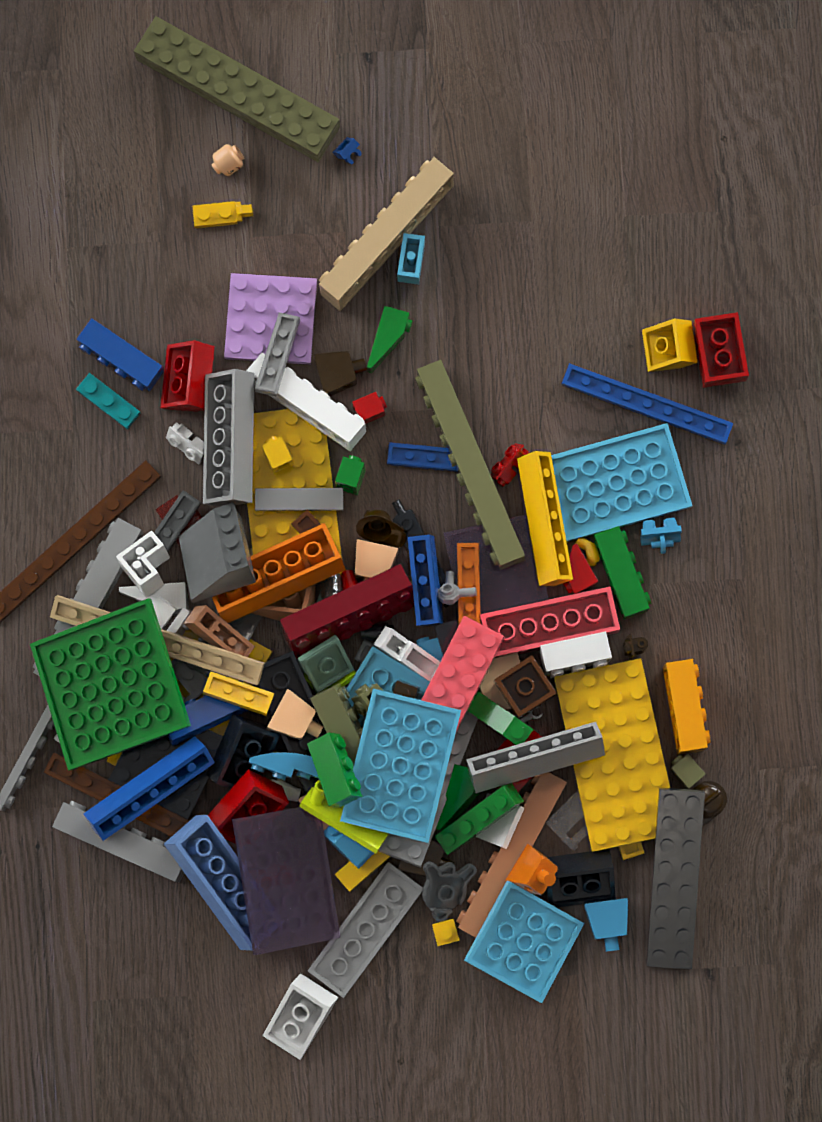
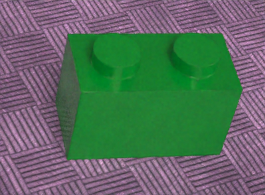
(350, 474)

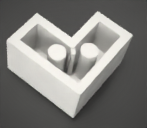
(141, 560)

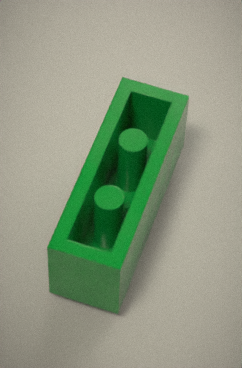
(334, 769)

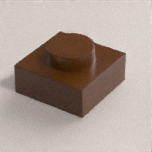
(305, 522)

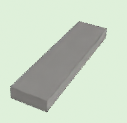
(277, 354)
(298, 499)

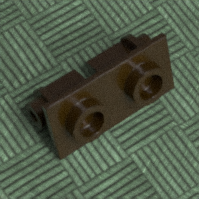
(634, 646)

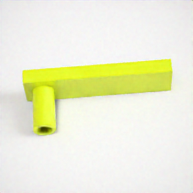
(317, 805)

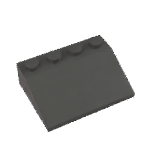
(216, 554)

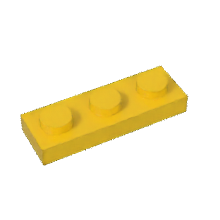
(238, 693)

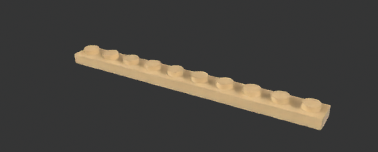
(177, 645)

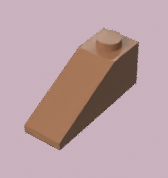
(217, 631)

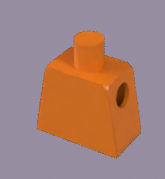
(533, 871)

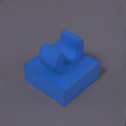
(345, 149)

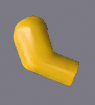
(591, 550)

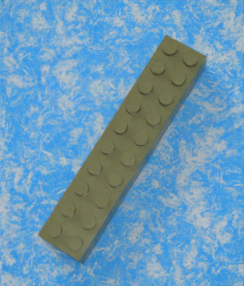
(237, 89)

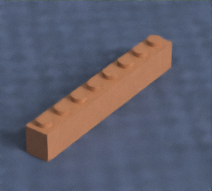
(536, 811)

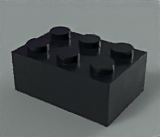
(239, 743)

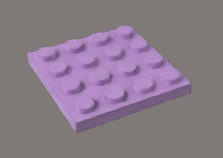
(254, 311)

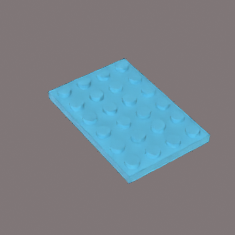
(619, 482)
(401, 765)

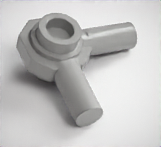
(450, 593)

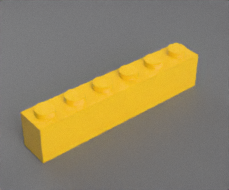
(545, 518)

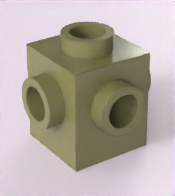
(362, 699)

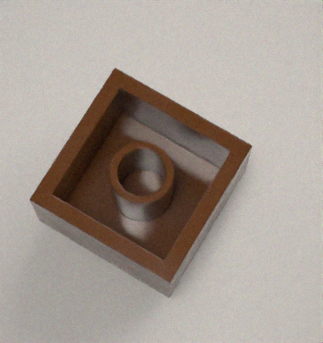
(525, 687)

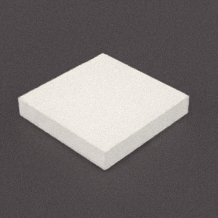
(502, 830)

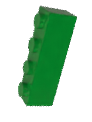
(621, 572)
(479, 818)

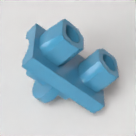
(662, 536)

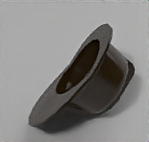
(380, 529)
(714, 800)

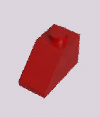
(582, 573)

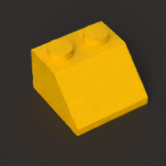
(669, 345)

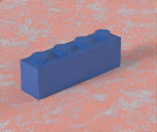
(120, 355)
(425, 580)
(204, 715)

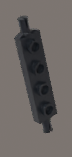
(408, 521)

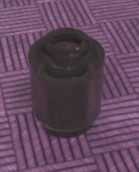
(330, 586)

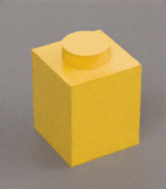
(277, 453)

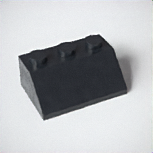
(582, 879)

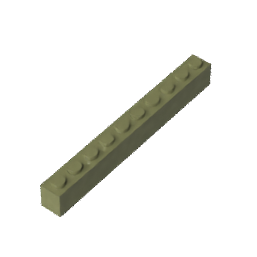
(470, 465)

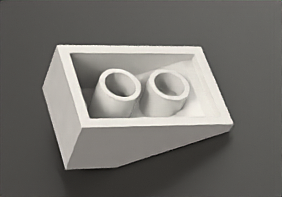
(300, 1016)

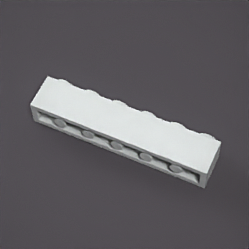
(316, 407)

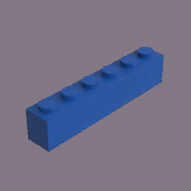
(149, 788)

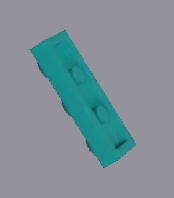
(108, 401)

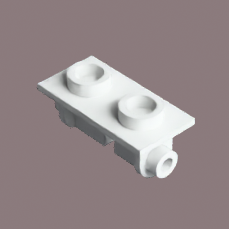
(180, 437)

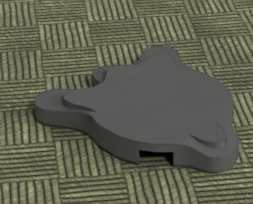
(445, 887)

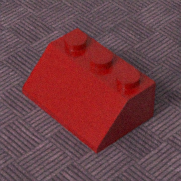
(185, 375)

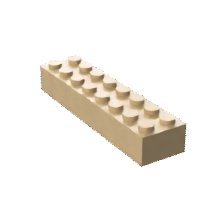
(386, 233)

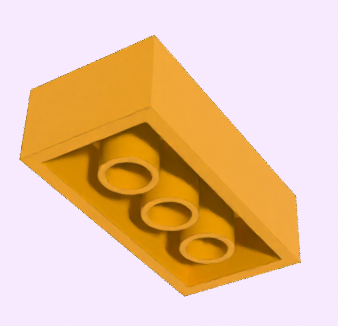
(685, 706)

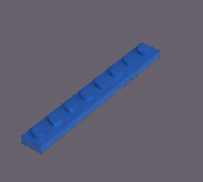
(647, 404)

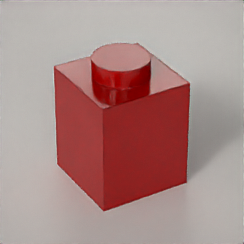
(370, 407)

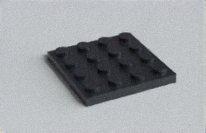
(140, 758)

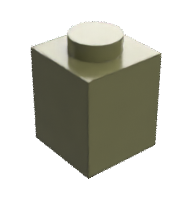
(686, 770)

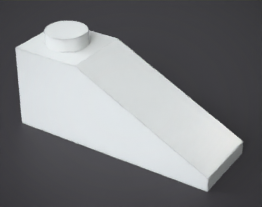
(173, 593)

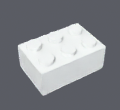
(575, 654)

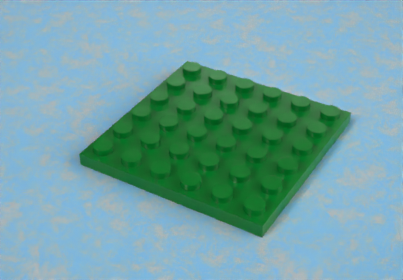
(110, 684)

